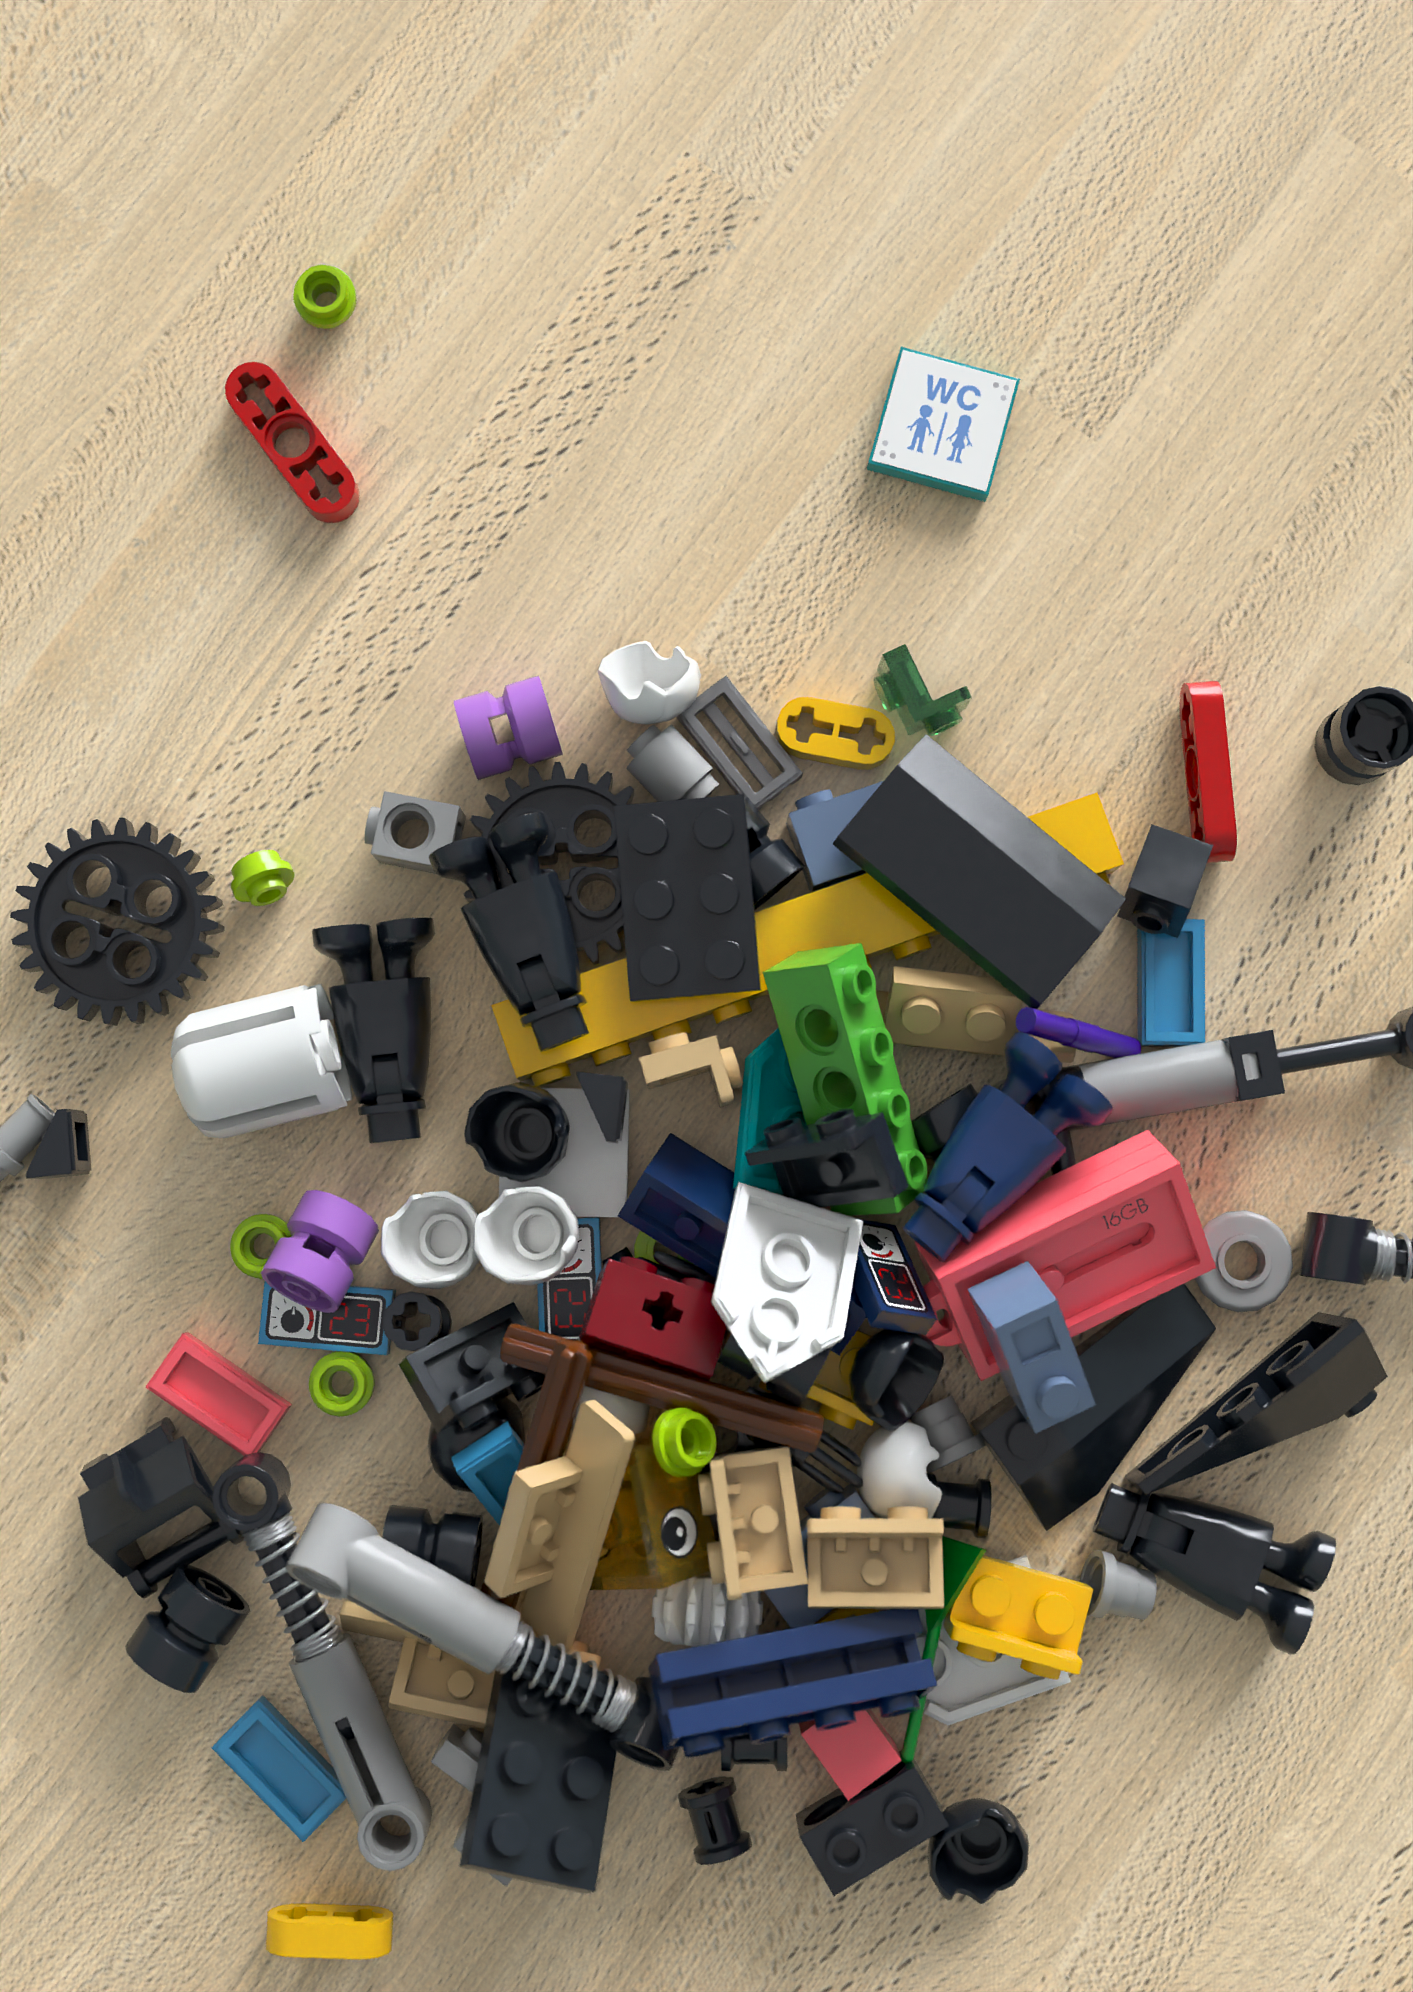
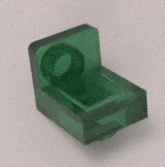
(904, 690)

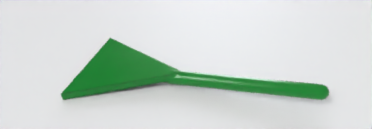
(958, 1565)

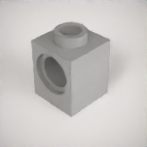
(383, 824)

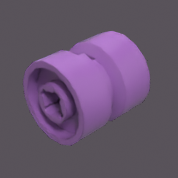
(529, 720)
(323, 1243)

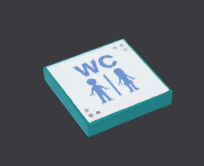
(943, 424)

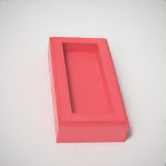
(218, 1395)

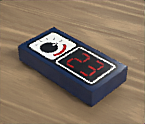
(889, 1283)

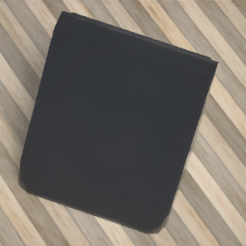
(607, 1100)
(63, 1148)

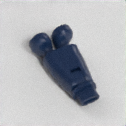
(1001, 1147)

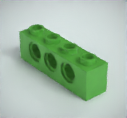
(844, 1053)

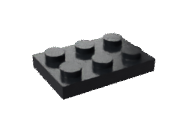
(687, 898)
(539, 1790)

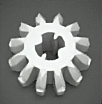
(702, 1615)

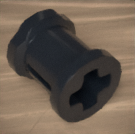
(406, 1307)
(964, 1505)
(741, 1751)
(715, 1820)

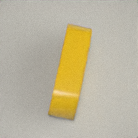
(838, 718)
(329, 1931)

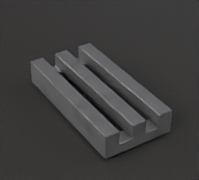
(770, 787)

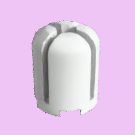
(259, 1063)

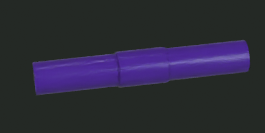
(1076, 1034)

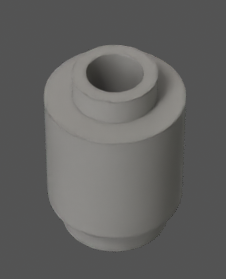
(670, 766)

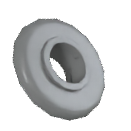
(1272, 1267)

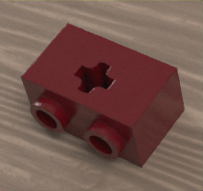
(620, 1320)

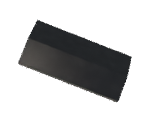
(979, 872)

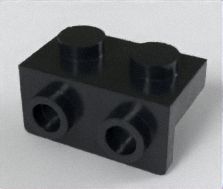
(832, 1160)
(464, 1372)

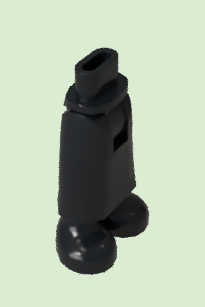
(521, 927)
(383, 1022)
(1219, 1557)

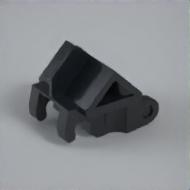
(141, 1491)

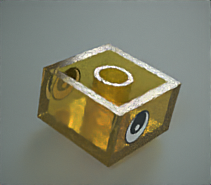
(655, 1528)

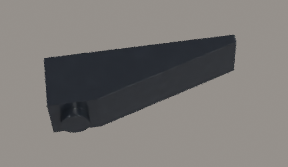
(1130, 1374)
(1300, 1385)

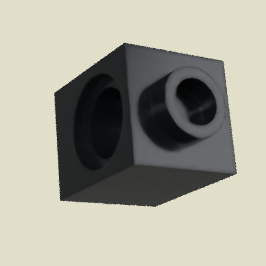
(1164, 881)

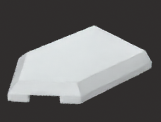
(785, 1278)
(975, 1685)

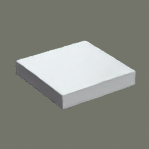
(593, 1171)

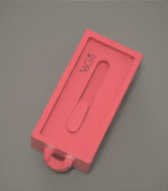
(1094, 1235)

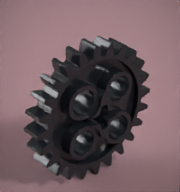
(565, 807)
(100, 974)

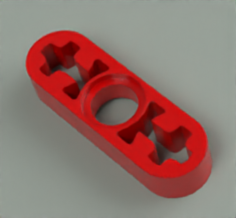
(281, 398)
(1208, 768)

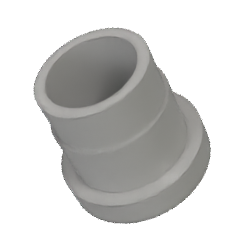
(947, 1432)
(1118, 1587)

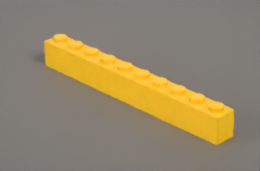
(830, 917)

